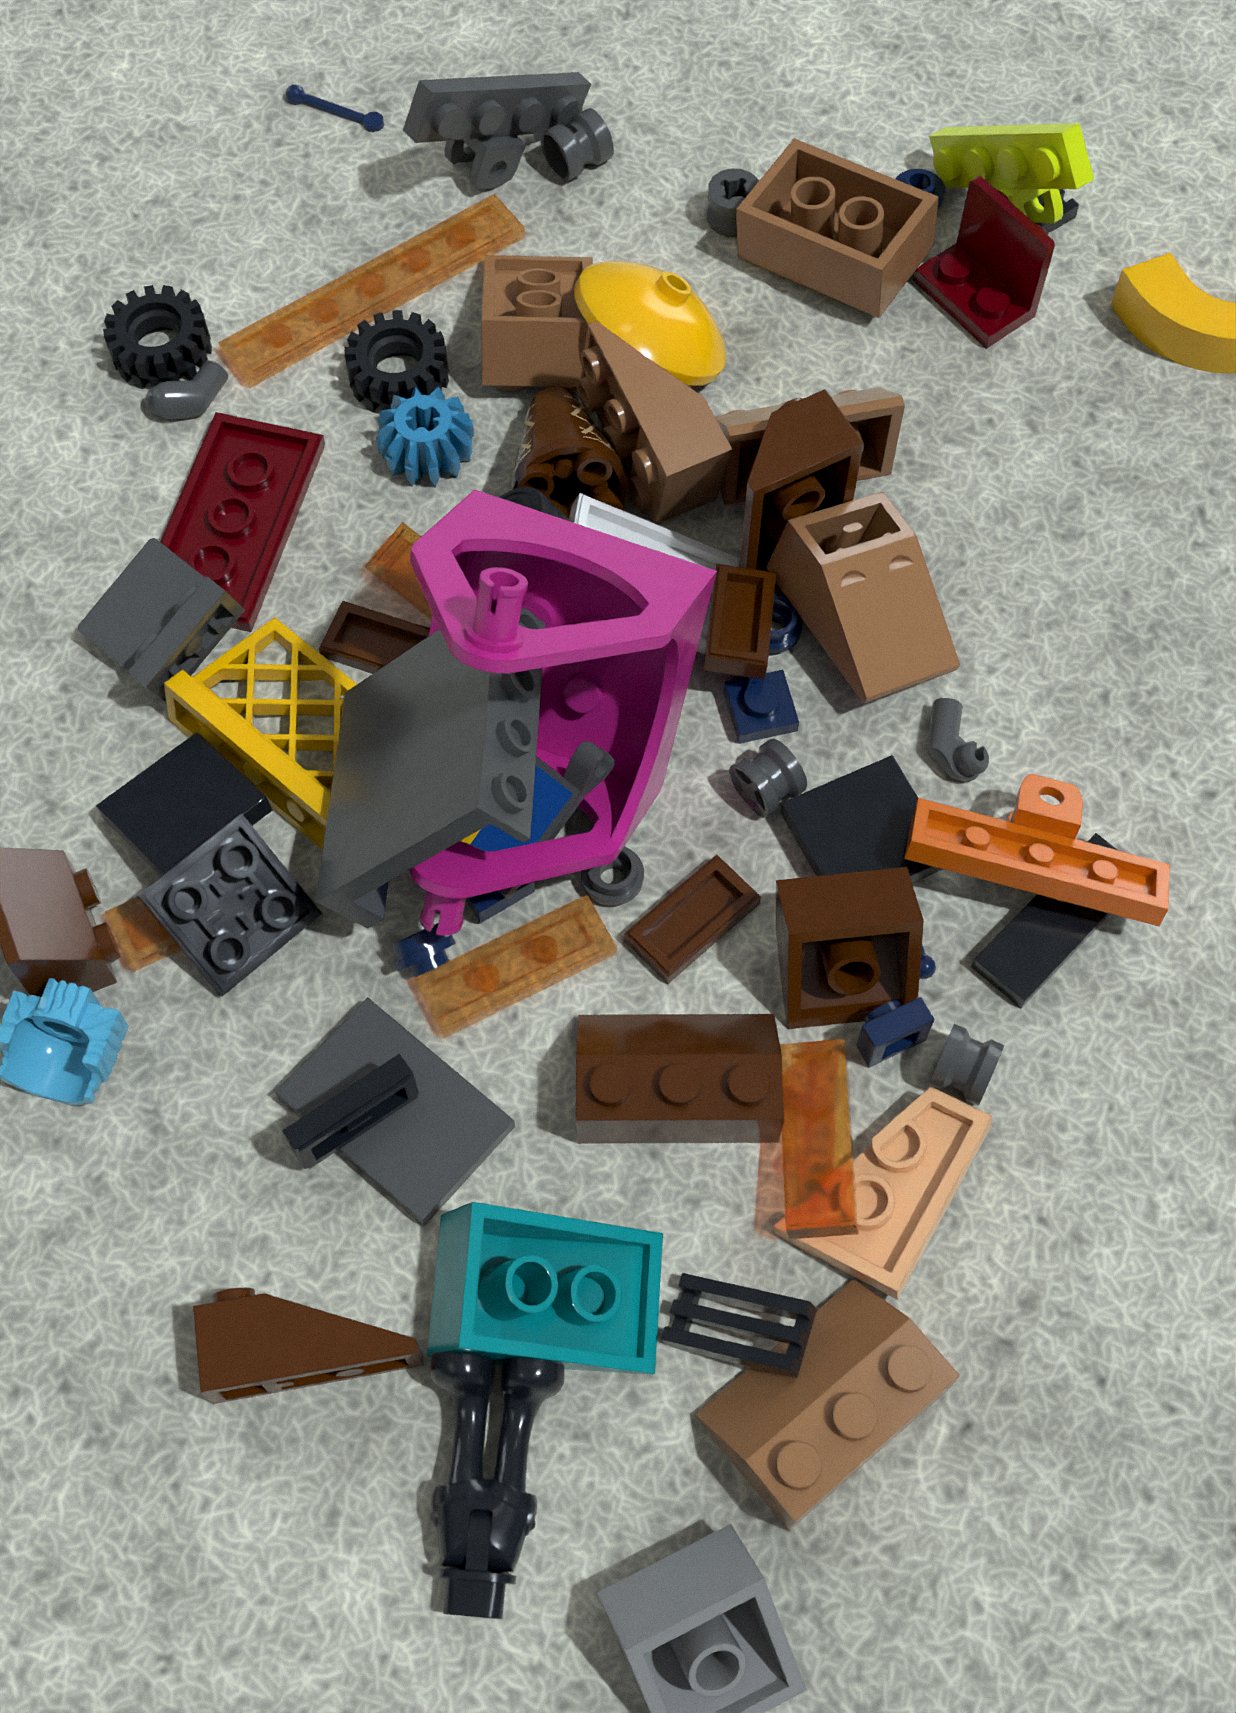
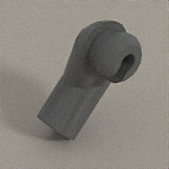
(187, 398)
(954, 755)

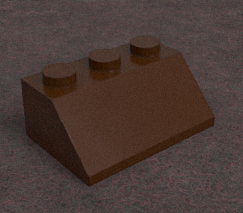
(801, 467)
(678, 1079)

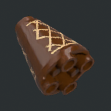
(567, 454)

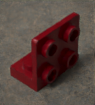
(993, 270)

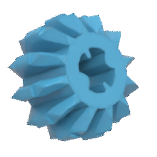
(425, 436)

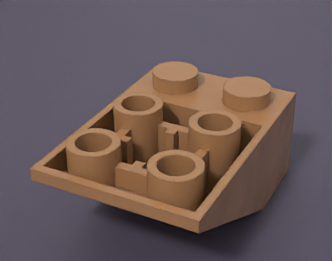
(654, 426)
(866, 595)

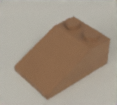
(532, 322)

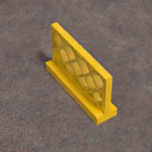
(291, 790)

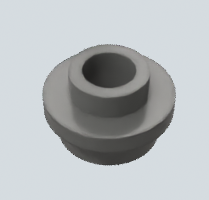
(618, 893)

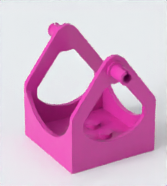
(610, 661)

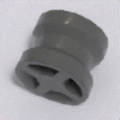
(725, 194)
(768, 777)
(966, 1064)

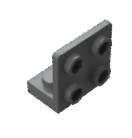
(160, 617)

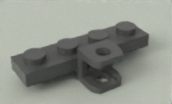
(490, 115)

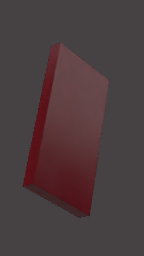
(242, 505)

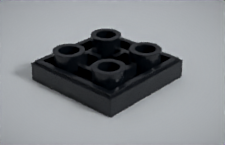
(181, 803)
(857, 822)
(229, 904)

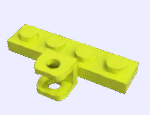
(1016, 161)

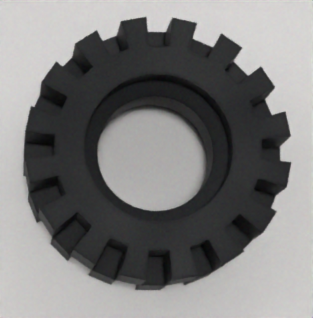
(151, 314)
(390, 339)

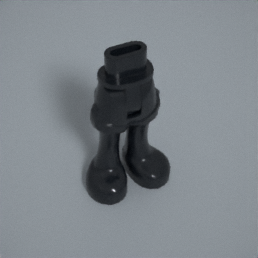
(479, 1518)

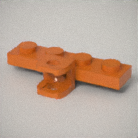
(1040, 853)

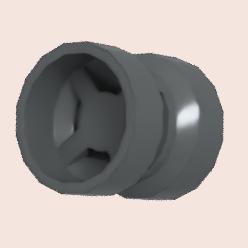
(578, 144)

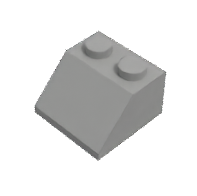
(703, 1631)

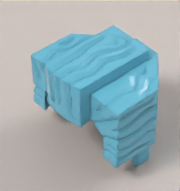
(60, 1043)

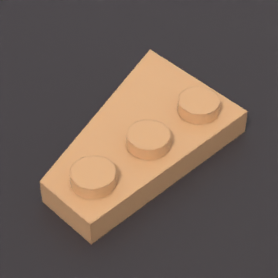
(903, 1190)

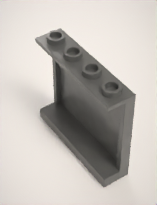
(422, 765)

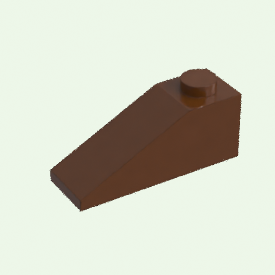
(274, 1345)

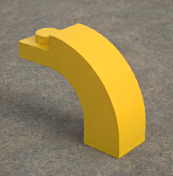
(1176, 316)

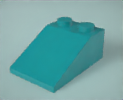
(546, 1289)

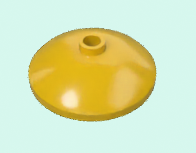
(655, 316)

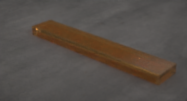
(371, 289)

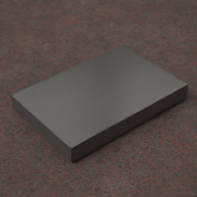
(425, 1146)

